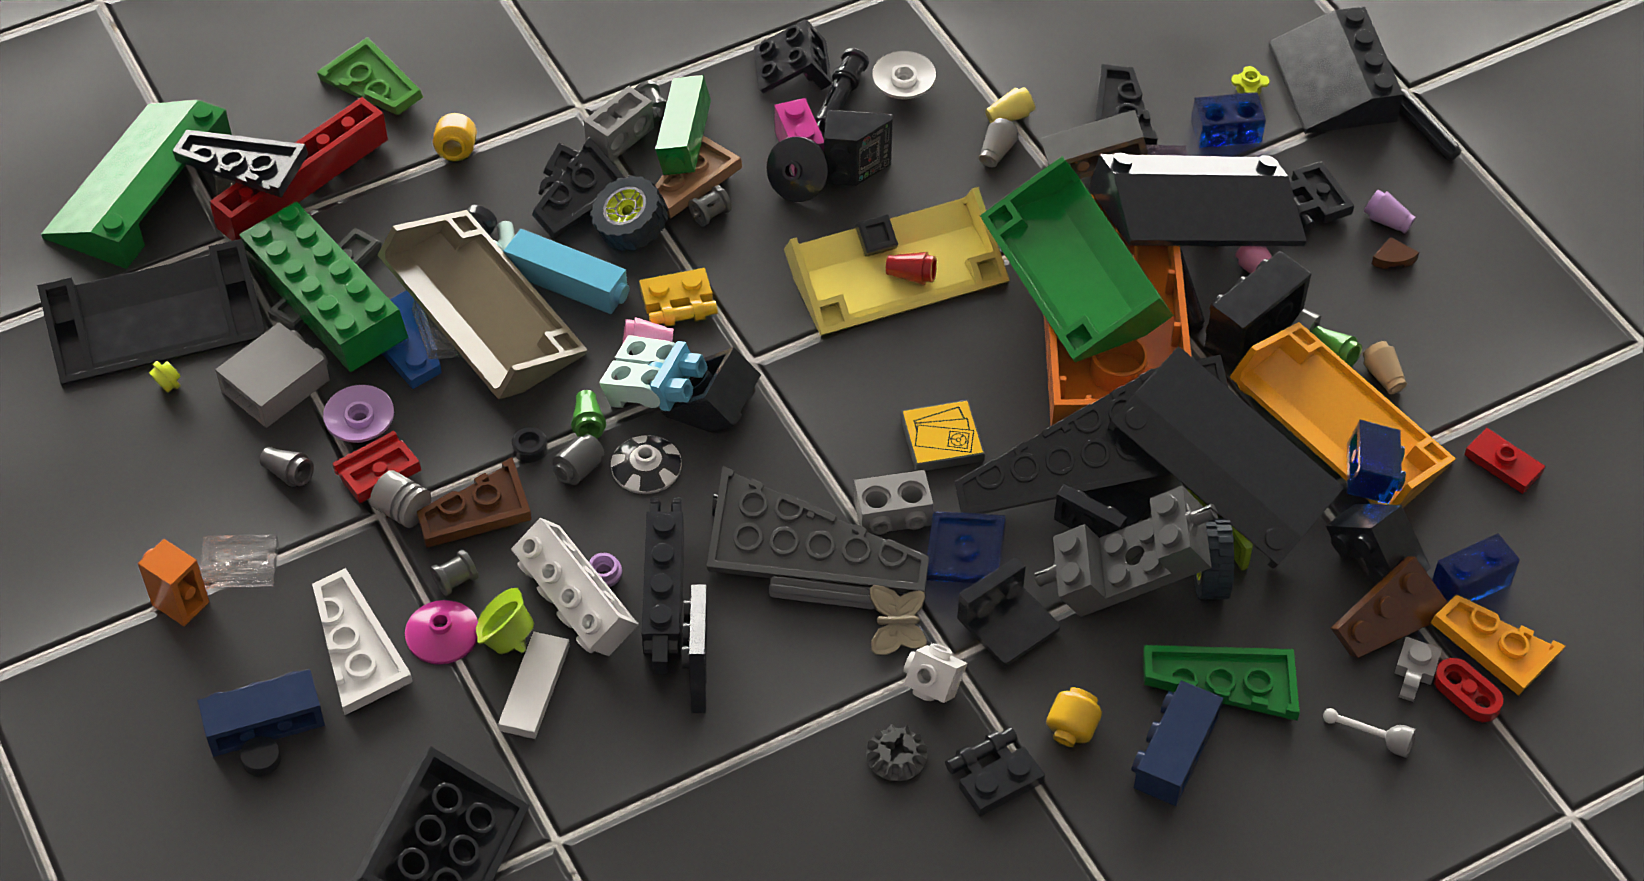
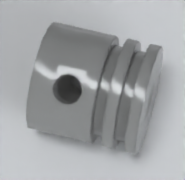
(399, 498)

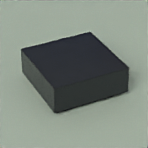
(876, 235)

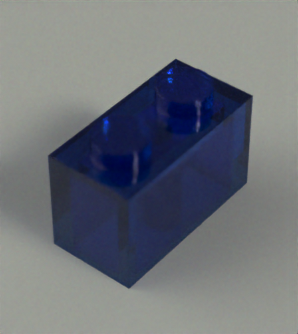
(1375, 462)
(1476, 570)

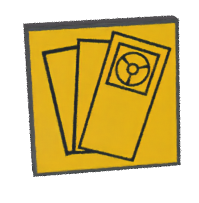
(942, 435)

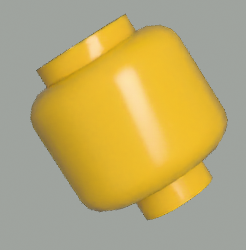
(454, 137)
(1074, 717)

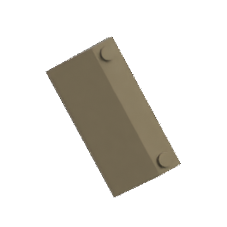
(480, 301)

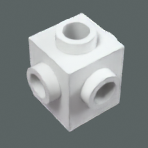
(933, 673)

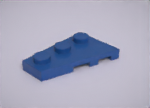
(410, 355)

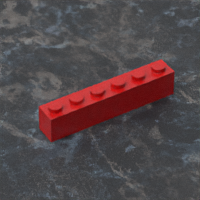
(330, 151)

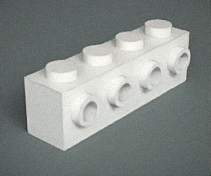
(574, 588)

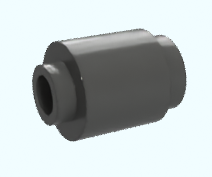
(577, 459)

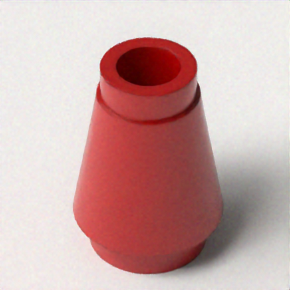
(912, 267)

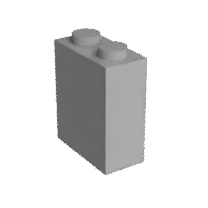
(273, 374)

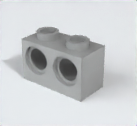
(620, 122)
(893, 502)

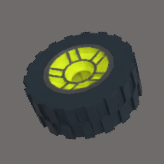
(629, 213)
(1218, 580)

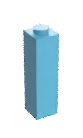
(568, 271)

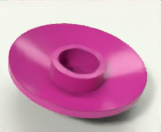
(443, 643)

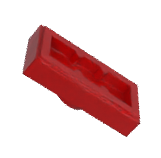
(1504, 460)

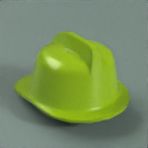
(505, 623)

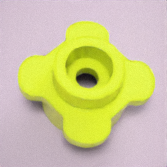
(1249, 81)

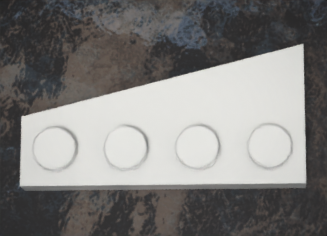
(359, 648)

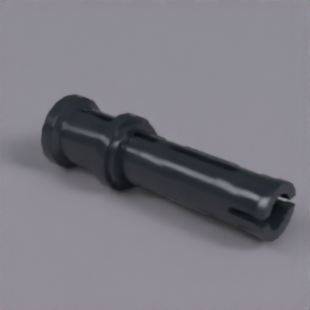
(844, 81)

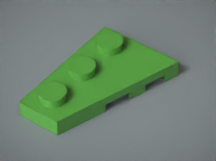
(371, 75)

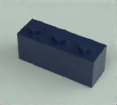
(261, 709)
(1176, 742)

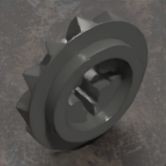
(906, 764)

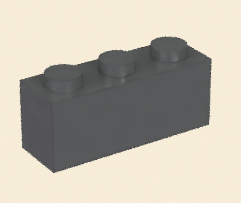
(1085, 143)

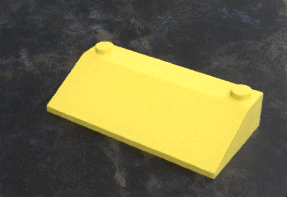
(852, 289)

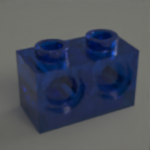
(1228, 120)

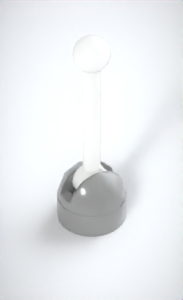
(1398, 738)

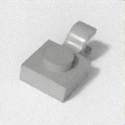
(1417, 665)

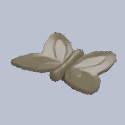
(900, 620)

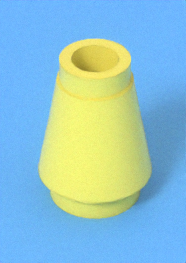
(1012, 106)

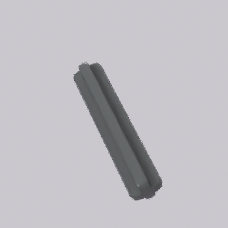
(820, 592)

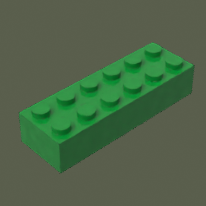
(324, 286)

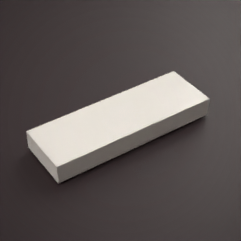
(534, 685)

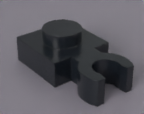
(556, 165)

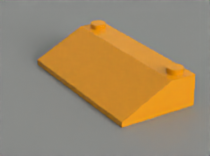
(1325, 399)

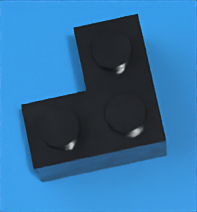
(1378, 535)

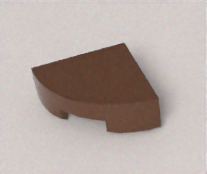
(1394, 254)

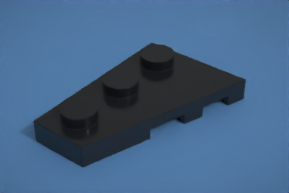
(1121, 93)
(573, 194)
(695, 654)

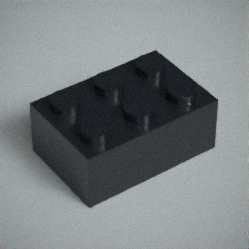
(1256, 308)

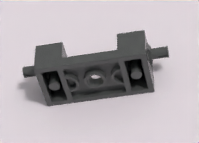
(1100, 570)

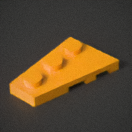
(1499, 647)

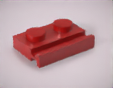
(366, 465)

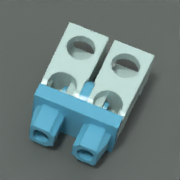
(654, 375)

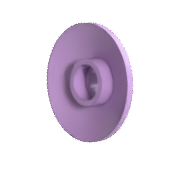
(358, 413)

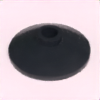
(810, 164)

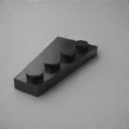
(245, 160)

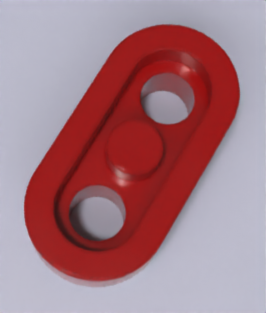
(1469, 691)

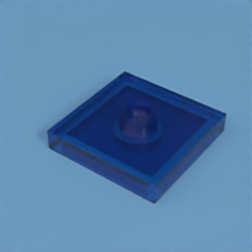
(964, 546)

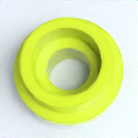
(165, 376)

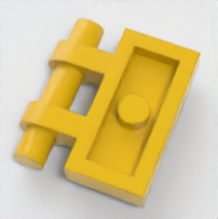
(678, 297)

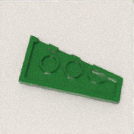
(1244, 677)

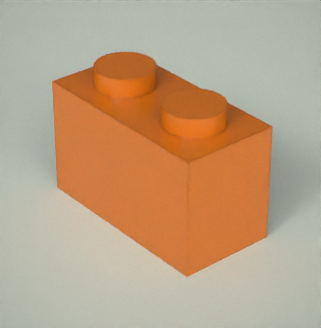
(173, 582)

